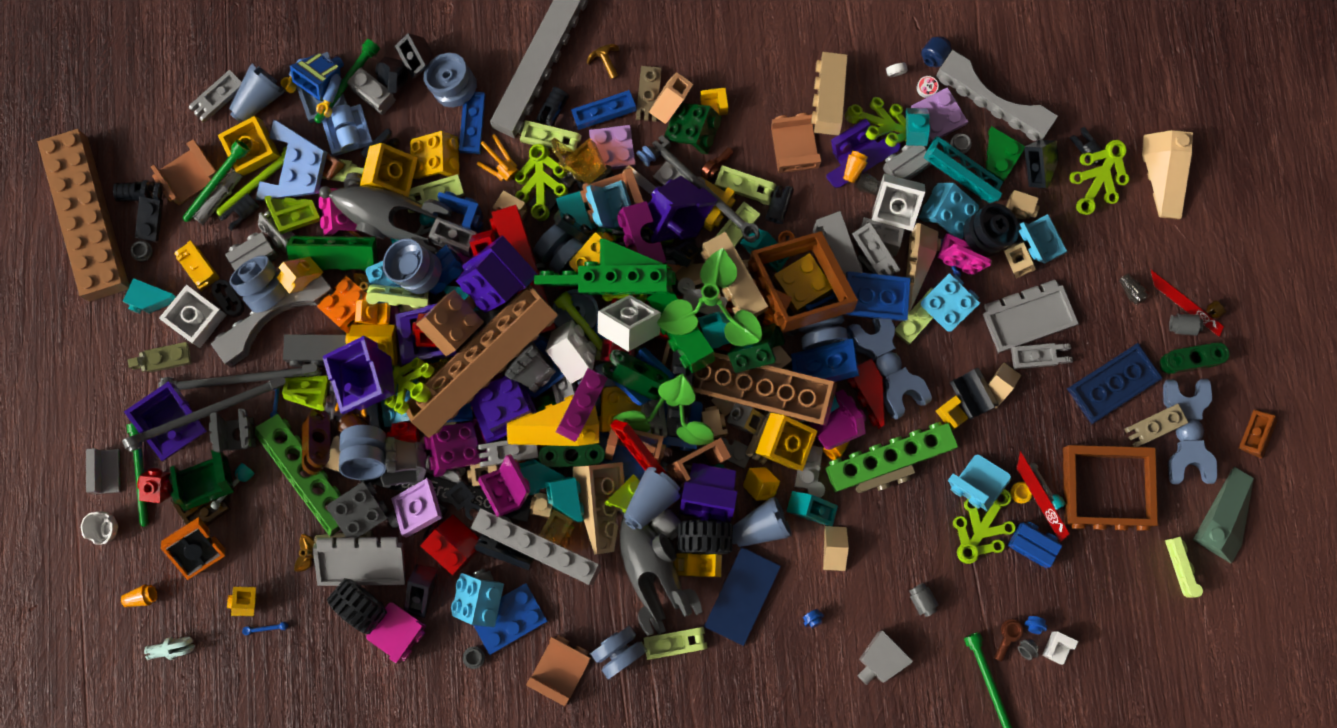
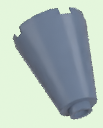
(254, 93)
(651, 498)
(762, 525)

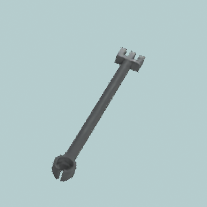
(746, 228)
(307, 370)
(134, 442)

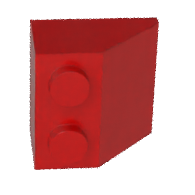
(451, 545)

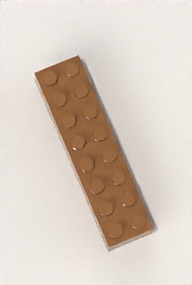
(83, 215)
(481, 360)
(764, 388)

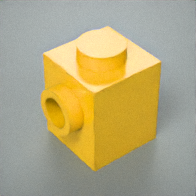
(242, 601)

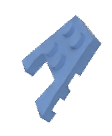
(301, 167)

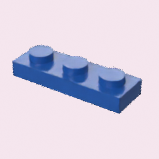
(604, 110)
(472, 124)

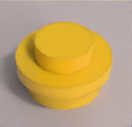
(1020, 492)

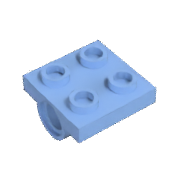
(346, 129)

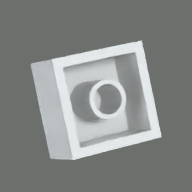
(898, 202)
(192, 316)
(628, 322)
(571, 351)

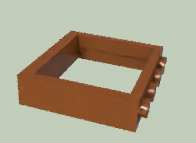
(830, 266)
(1069, 476)

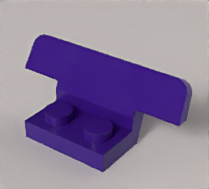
(856, 140)

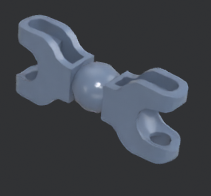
(896, 380)
(1191, 447)

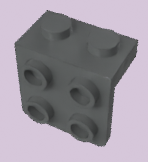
(358, 510)

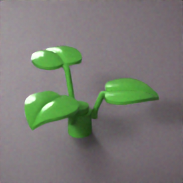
(717, 271)
(675, 392)

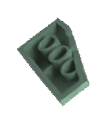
(1226, 519)

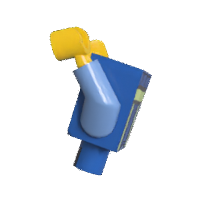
(317, 77)

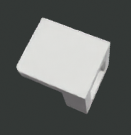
(1058, 647)

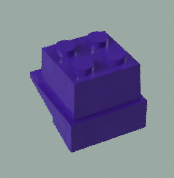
(679, 210)
(495, 275)
(407, 340)
(360, 374)
(499, 404)
(160, 408)
(709, 493)

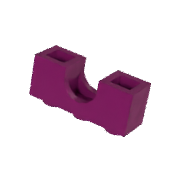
(632, 219)
(581, 405)

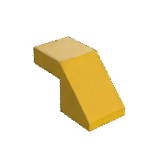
(698, 565)

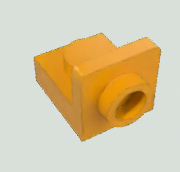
(372, 314)

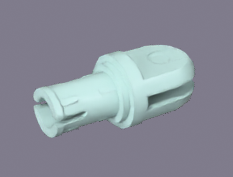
(170, 648)

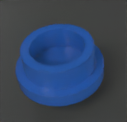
(813, 618)
(1036, 624)

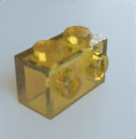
(557, 528)

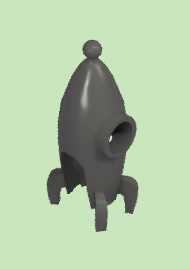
(375, 210)
(645, 558)

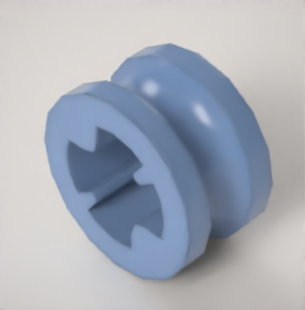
(646, 156)

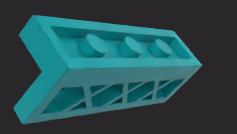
(960, 171)

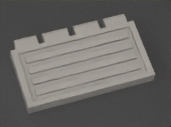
(1029, 318)
(362, 562)

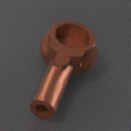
(711, 168)
(1011, 631)

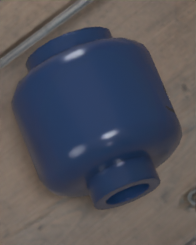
(936, 51)

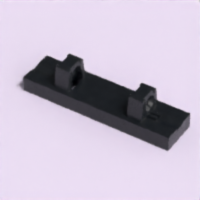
(673, 416)

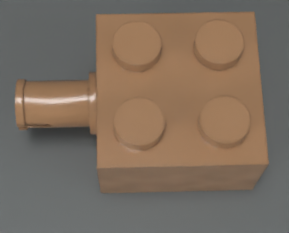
(450, 322)

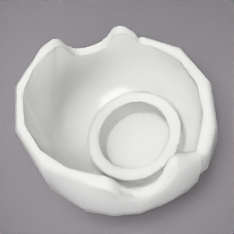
(99, 527)

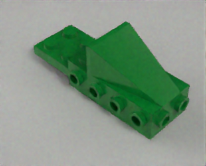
(618, 273)

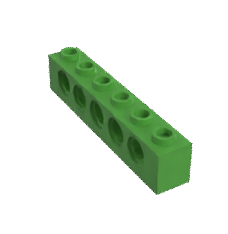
(279, 427)
(943, 443)

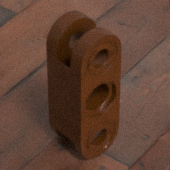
(315, 454)

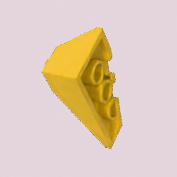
(541, 427)

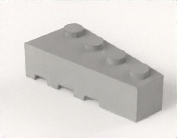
(839, 241)

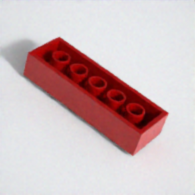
(510, 225)

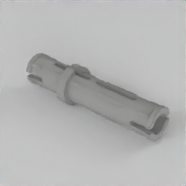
(216, 198)

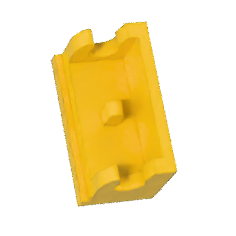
(196, 265)

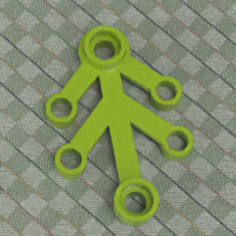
(855, 114)
(1101, 175)
(539, 180)
(418, 391)
(981, 530)

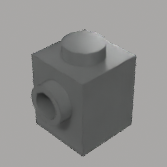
(746, 419)

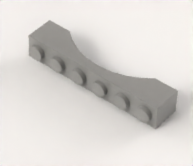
(1031, 120)
(237, 342)
(536, 547)

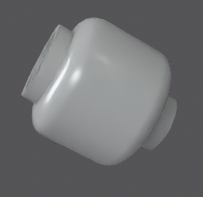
(666, 524)

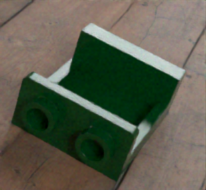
(757, 354)
(201, 482)

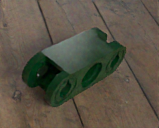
(1207, 357)
(634, 374)
(582, 459)

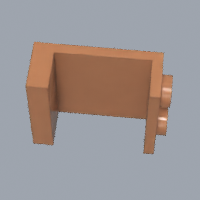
(794, 143)
(185, 175)
(630, 183)
(651, 441)
(714, 451)
(559, 670)

